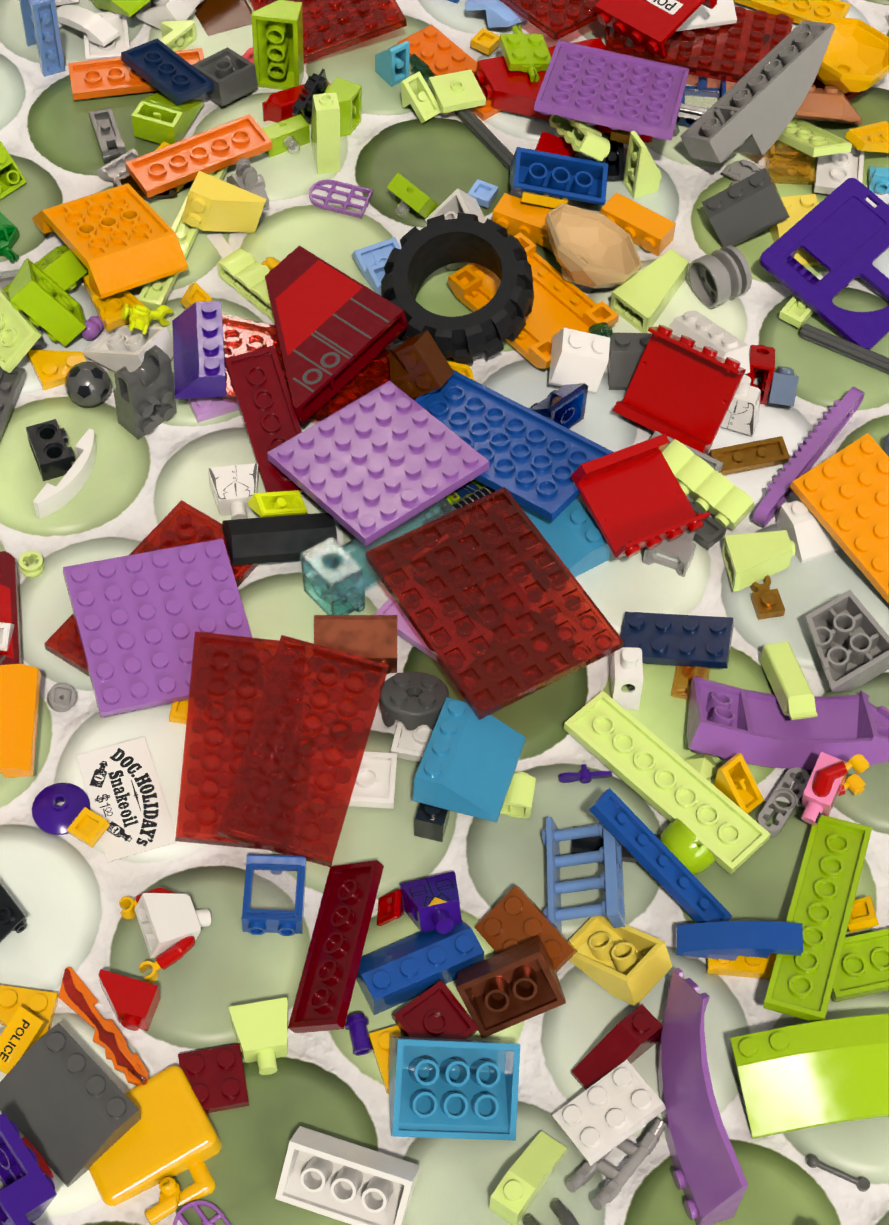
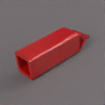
(280, 104)

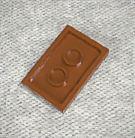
(520, 920)

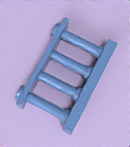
(42, 28)
(610, 881)

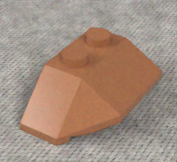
(828, 105)

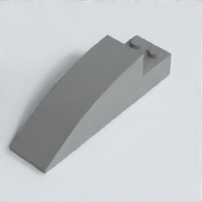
(763, 100)

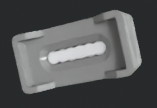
(673, 554)

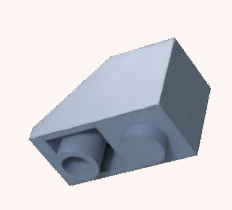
(783, 386)

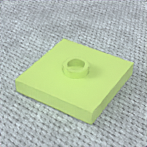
(457, 91)

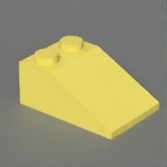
(221, 206)
(797, 208)
(620, 958)

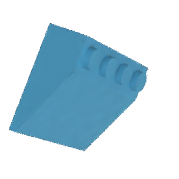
(573, 537)
(468, 763)
(453, 1088)

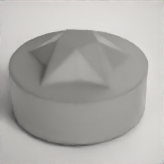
(61, 697)

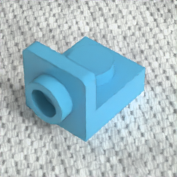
(878, 179)

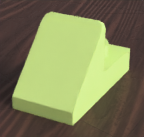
(178, 34)
(417, 93)

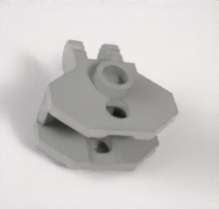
(248, 179)

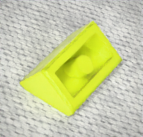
(277, 503)

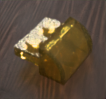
(790, 165)

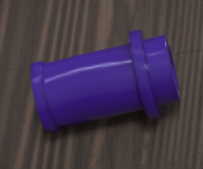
(359, 1034)

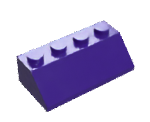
(199, 352)

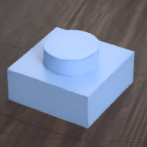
(483, 192)

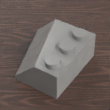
(848, 642)

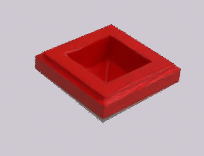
(390, 907)

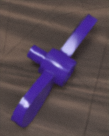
(584, 775)

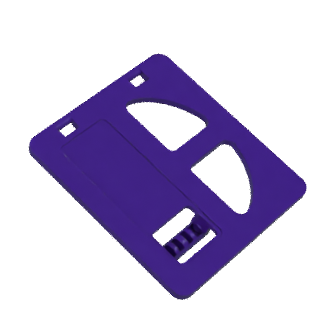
(846, 239)

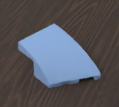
(497, 12)
(372, 261)

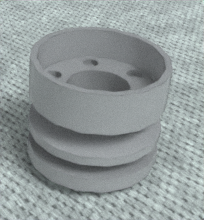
(719, 276)

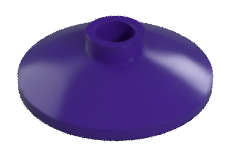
(55, 818)

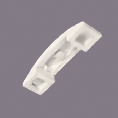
(82, 19)
(55, 497)

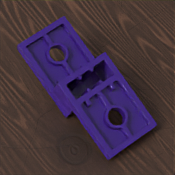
(26, 1187)

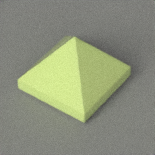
(704, 765)

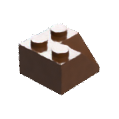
(418, 365)

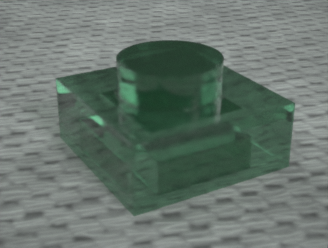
(419, 65)

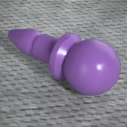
(93, 327)

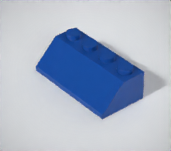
(559, 176)
(415, 965)

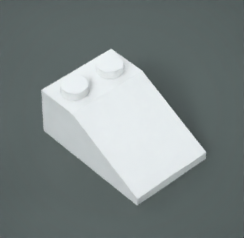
(126, 347)

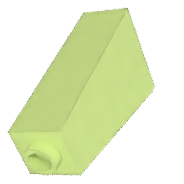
(326, 132)
(650, 290)

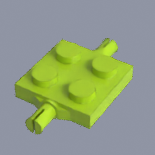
(525, 52)

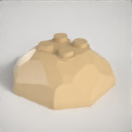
(591, 247)

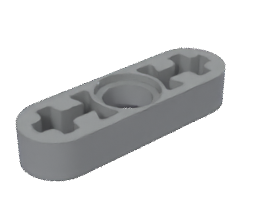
(783, 790)

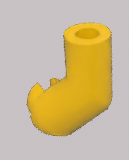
(167, 1202)

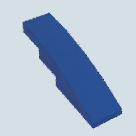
(739, 938)

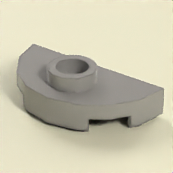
(117, 167)
(740, 170)

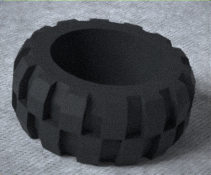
(456, 242)

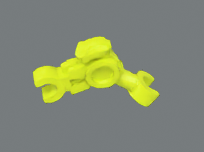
(141, 316)

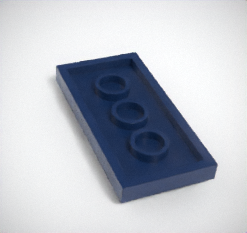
(167, 71)
(679, 638)

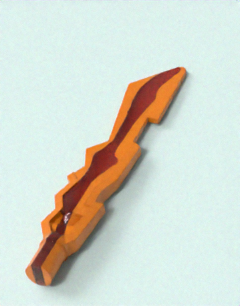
(106, 1034)

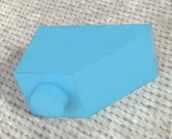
(393, 63)

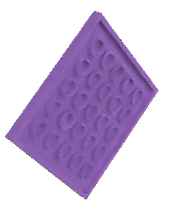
(612, 90)
(378, 462)
(142, 619)

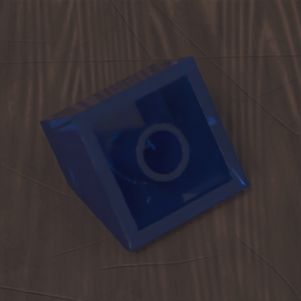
(565, 405)

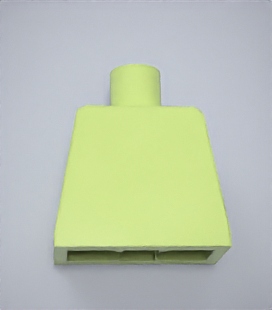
(262, 1032)

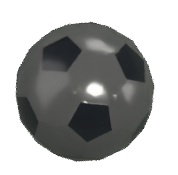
(87, 383)

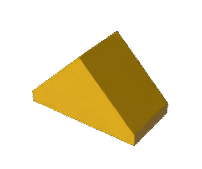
(738, 784)

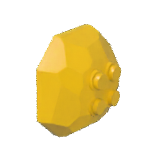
(855, 56)

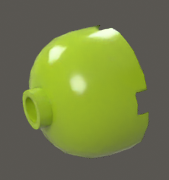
(686, 847)

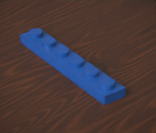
(658, 859)

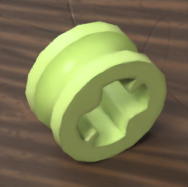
(28, 558)

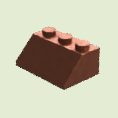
(360, 635)
(510, 987)

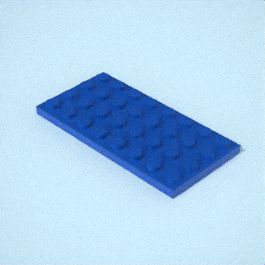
(523, 447)

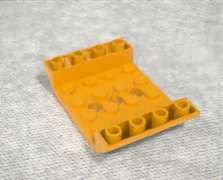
(125, 250)

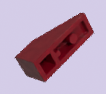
(624, 1042)

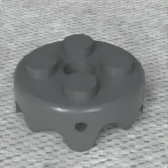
(412, 711)

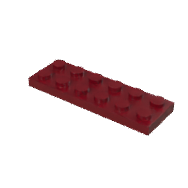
(264, 410)
(336, 947)

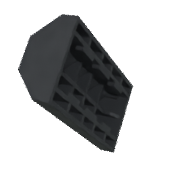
(276, 537)

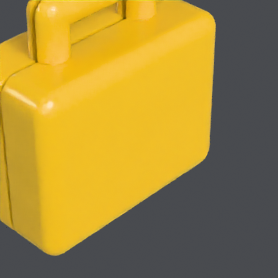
(163, 1143)

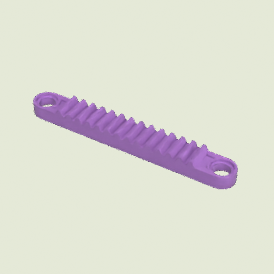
(807, 454)

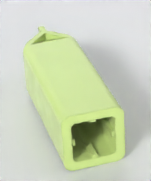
(788, 681)

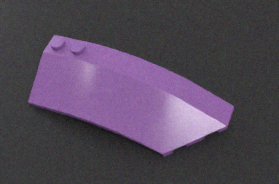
(750, 722)
(694, 1130)

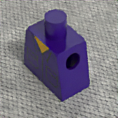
(432, 902)

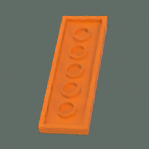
(445, 58)
(114, 77)
(202, 152)

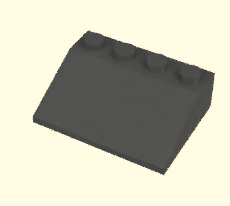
(65, 1104)

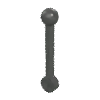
(862, 1184)

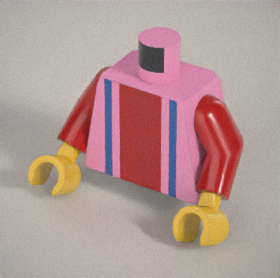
(829, 782)

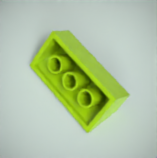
(278, 45)
(61, 267)

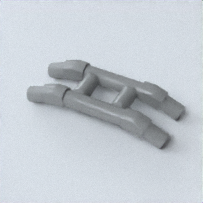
(617, 1177)

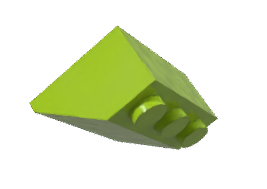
(46, 304)

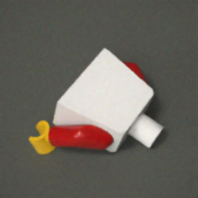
(167, 925)

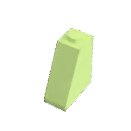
(756, 555)

